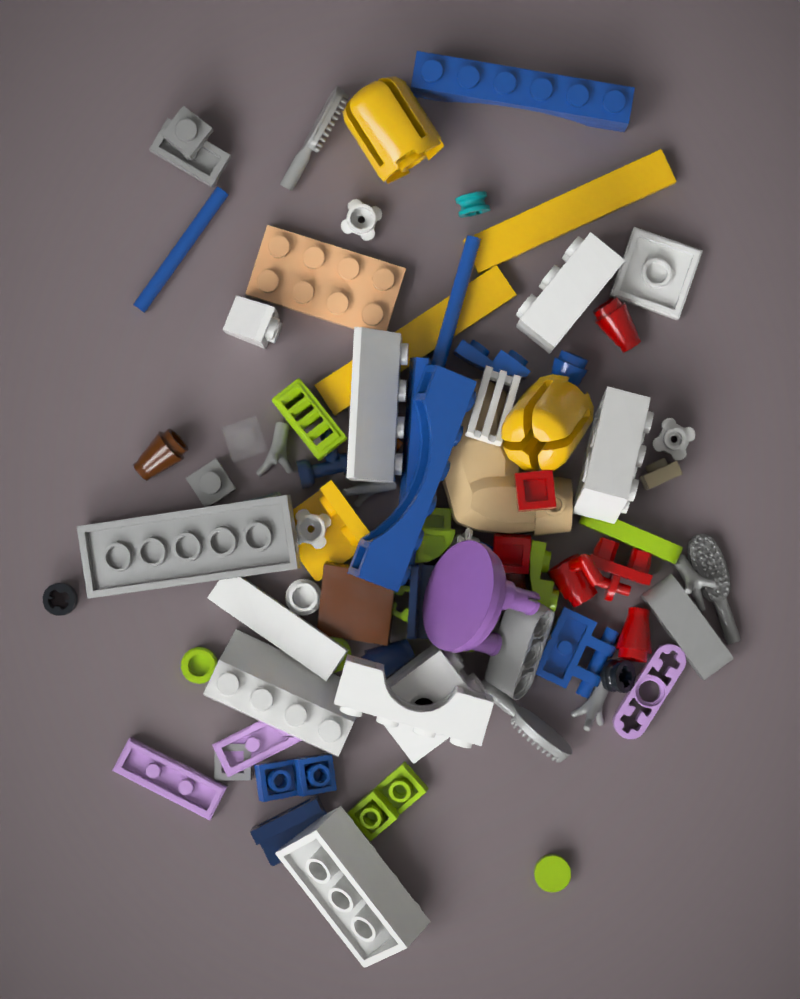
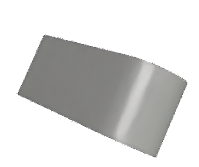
(687, 627)
(520, 651)

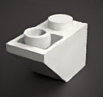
(253, 322)

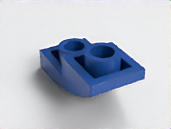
(476, 355)
(295, 777)

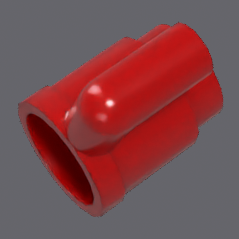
(576, 578)

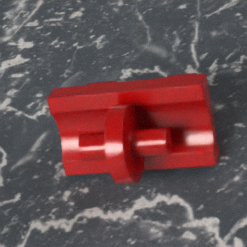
(635, 570)

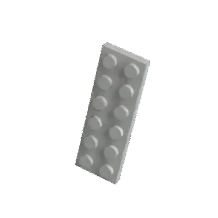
(189, 546)

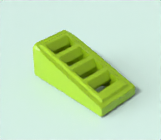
(290, 396)

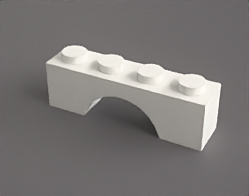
(459, 715)

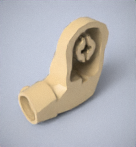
(483, 485)

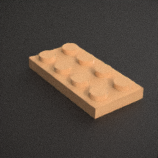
(325, 280)

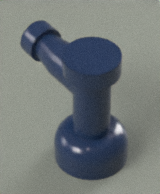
(334, 464)

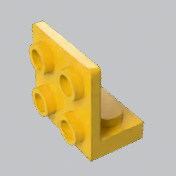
(341, 535)

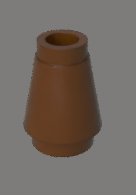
(161, 454)

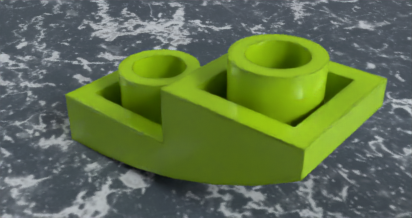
(539, 563)
(387, 801)

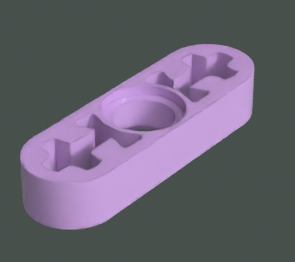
(664, 689)

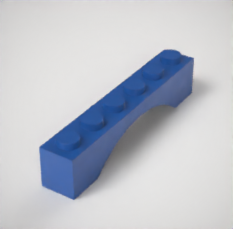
(567, 97)
(440, 407)

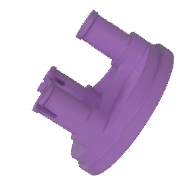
(468, 597)

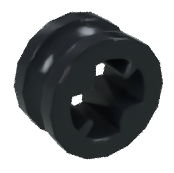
(59, 610)
(618, 675)

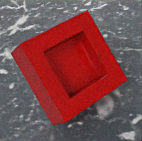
(535, 490)
(513, 552)

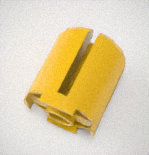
(391, 127)
(546, 424)

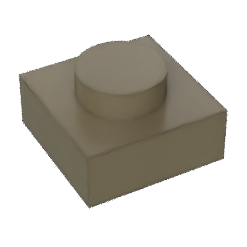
(660, 472)

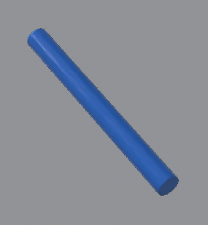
(180, 249)
(456, 301)

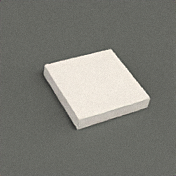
(656, 273)

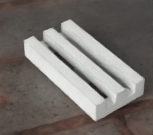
(500, 378)

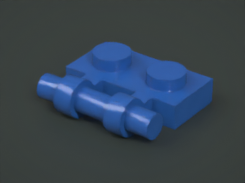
(563, 652)

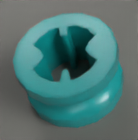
(472, 204)

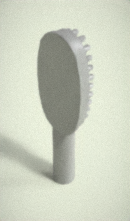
(318, 129)
(710, 563)
(531, 725)

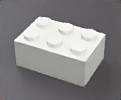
(568, 291)
(613, 455)

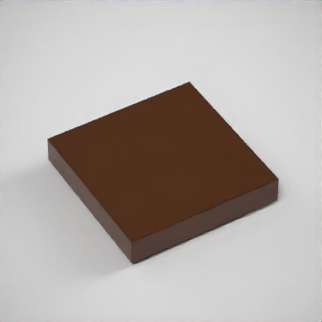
(354, 607)

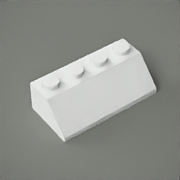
(375, 406)
(279, 693)
(353, 888)

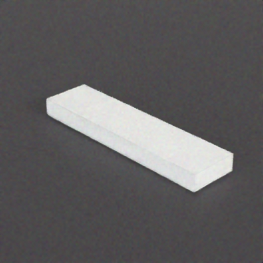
(279, 625)

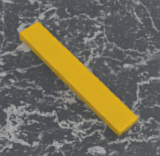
(573, 210)
(481, 298)

